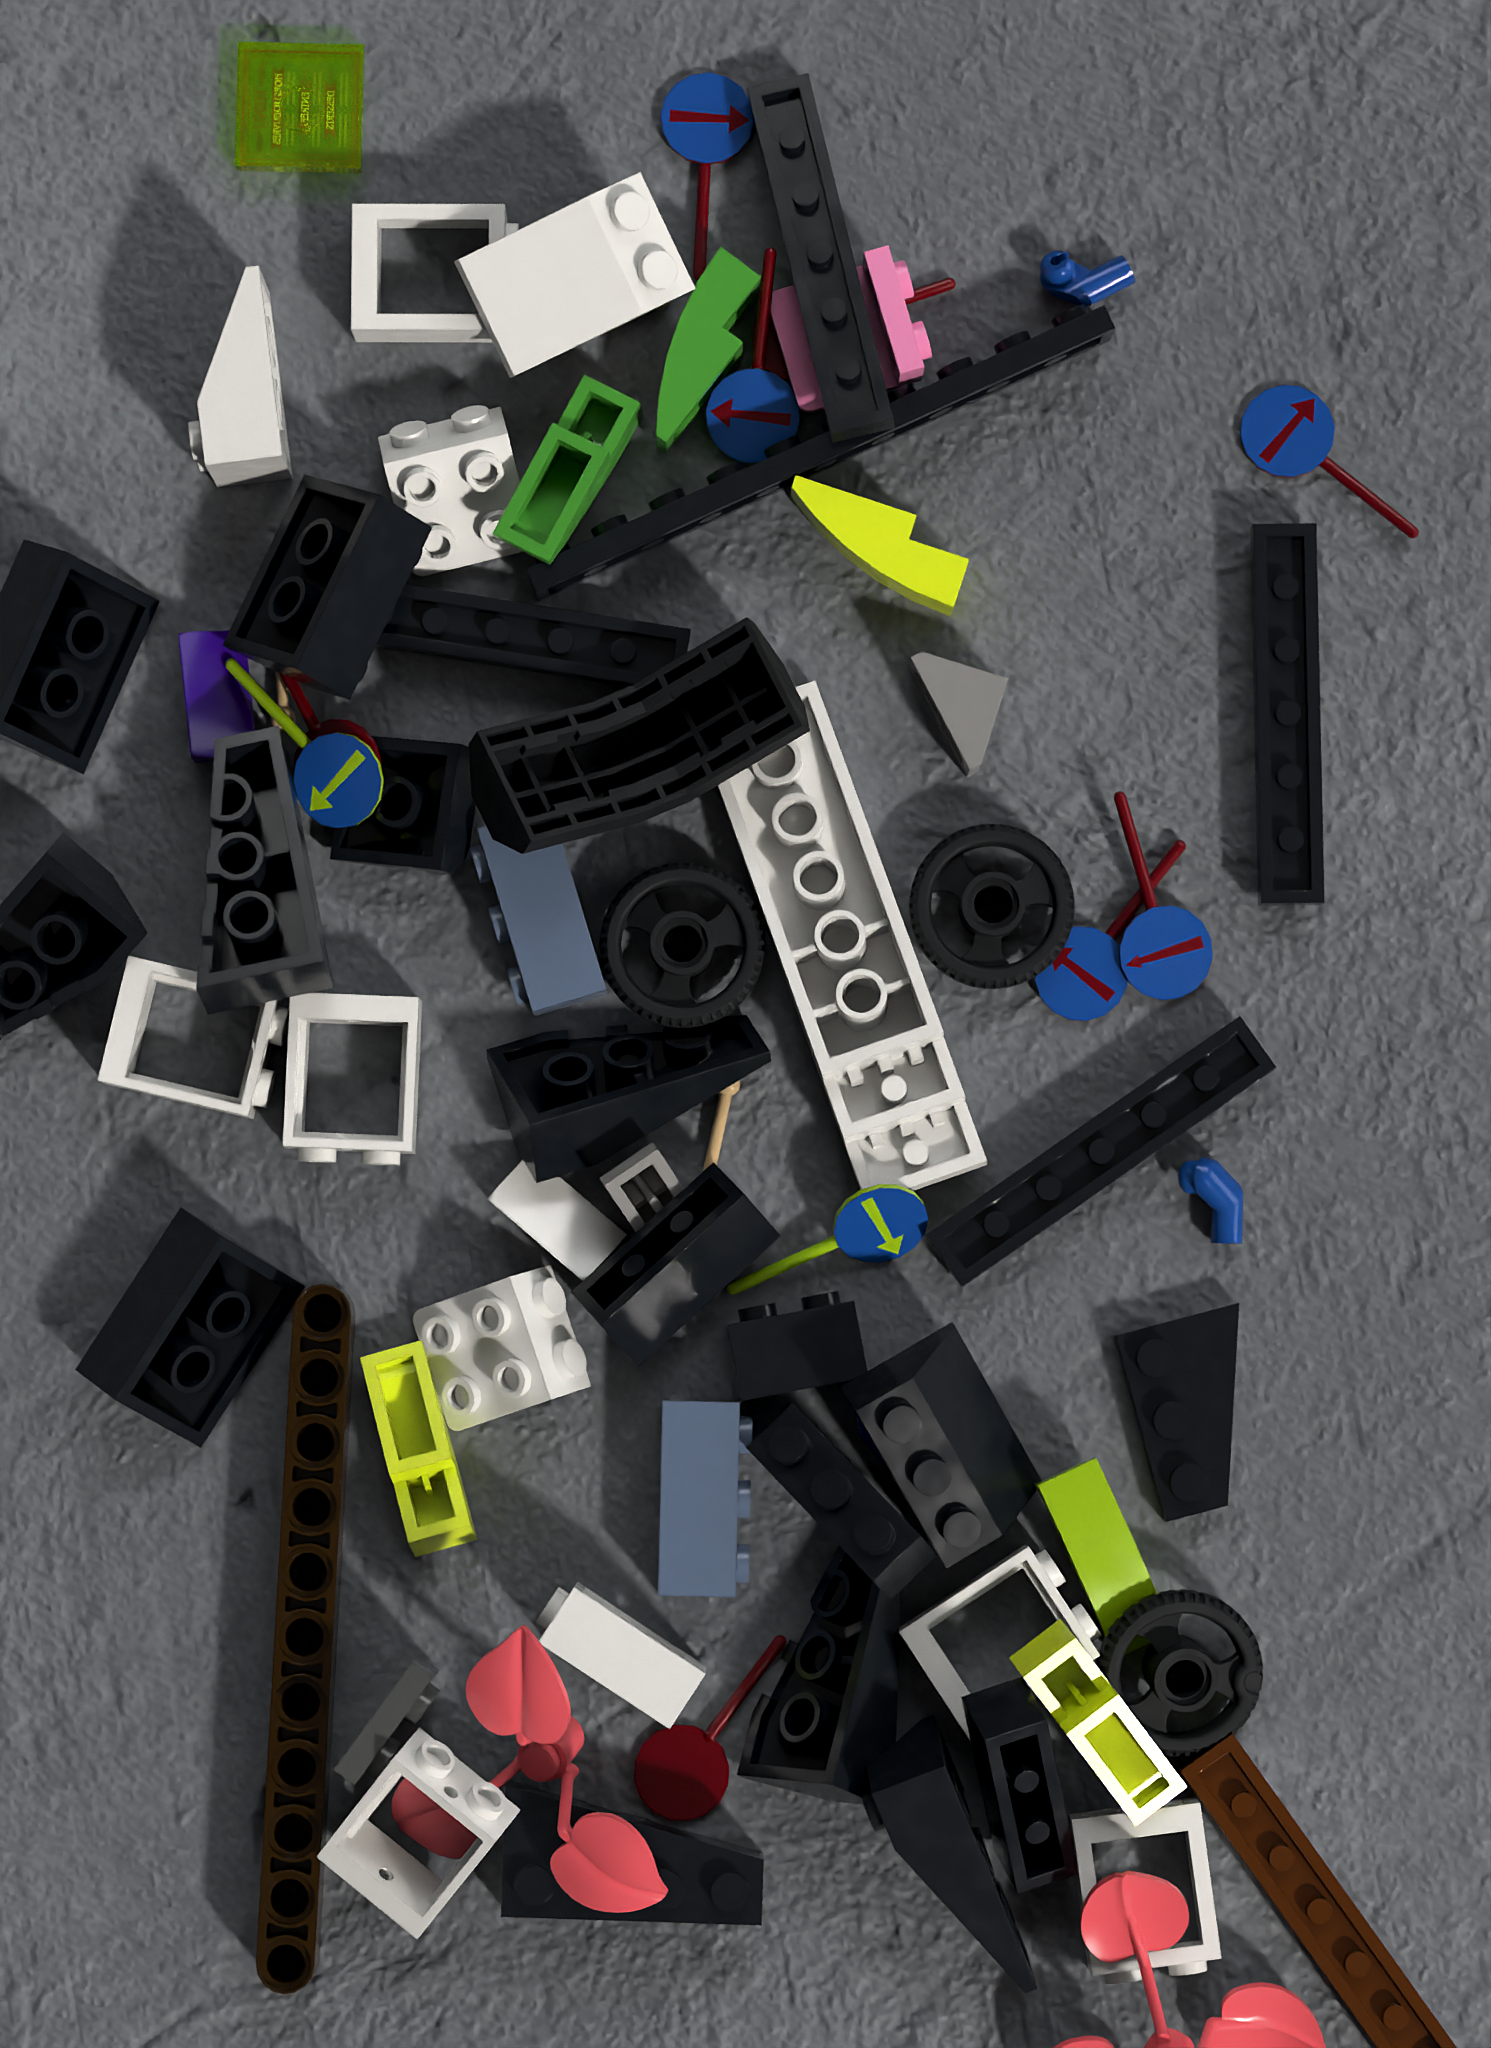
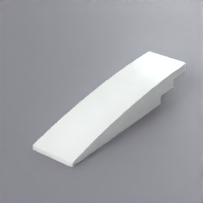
(850, 962)

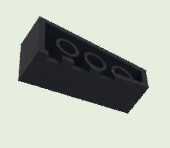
(704, 1875)

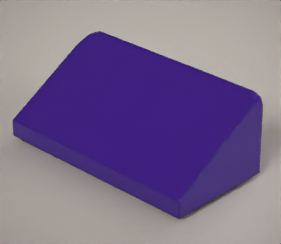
(213, 697)

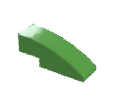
(702, 345)
(569, 469)

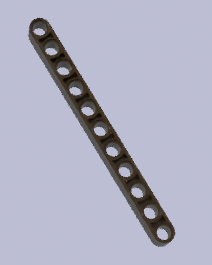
(291, 1666)

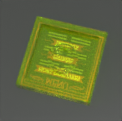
(300, 107)

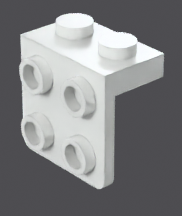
(456, 481)
(501, 1348)

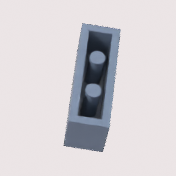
(543, 922)
(702, 1499)

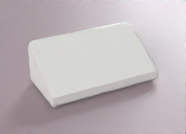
(558, 1220)

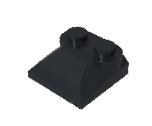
(422, 812)

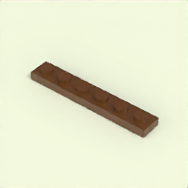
(1311, 1899)

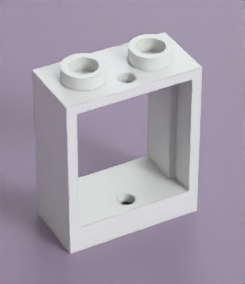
(366, 315)
(361, 1011)
(128, 1031)
(1045, 1579)
(620, 1653)
(1173, 1817)
(363, 1851)

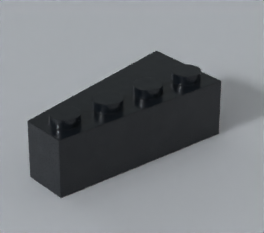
(260, 899)

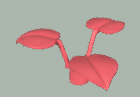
(522, 1694)
(1147, 1913)

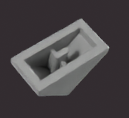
(962, 703)
(642, 1185)

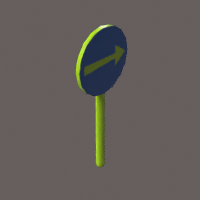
(335, 774)
(868, 1226)

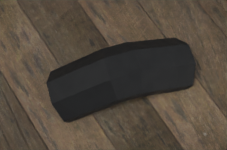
(637, 747)

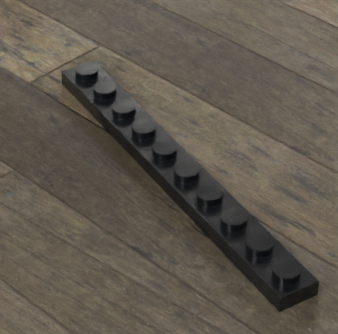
(737, 488)

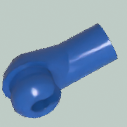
(1080, 284)
(1220, 1192)

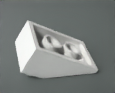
(575, 275)
(241, 403)

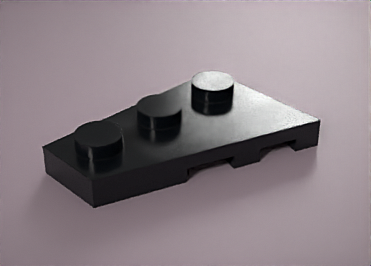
(1184, 1405)

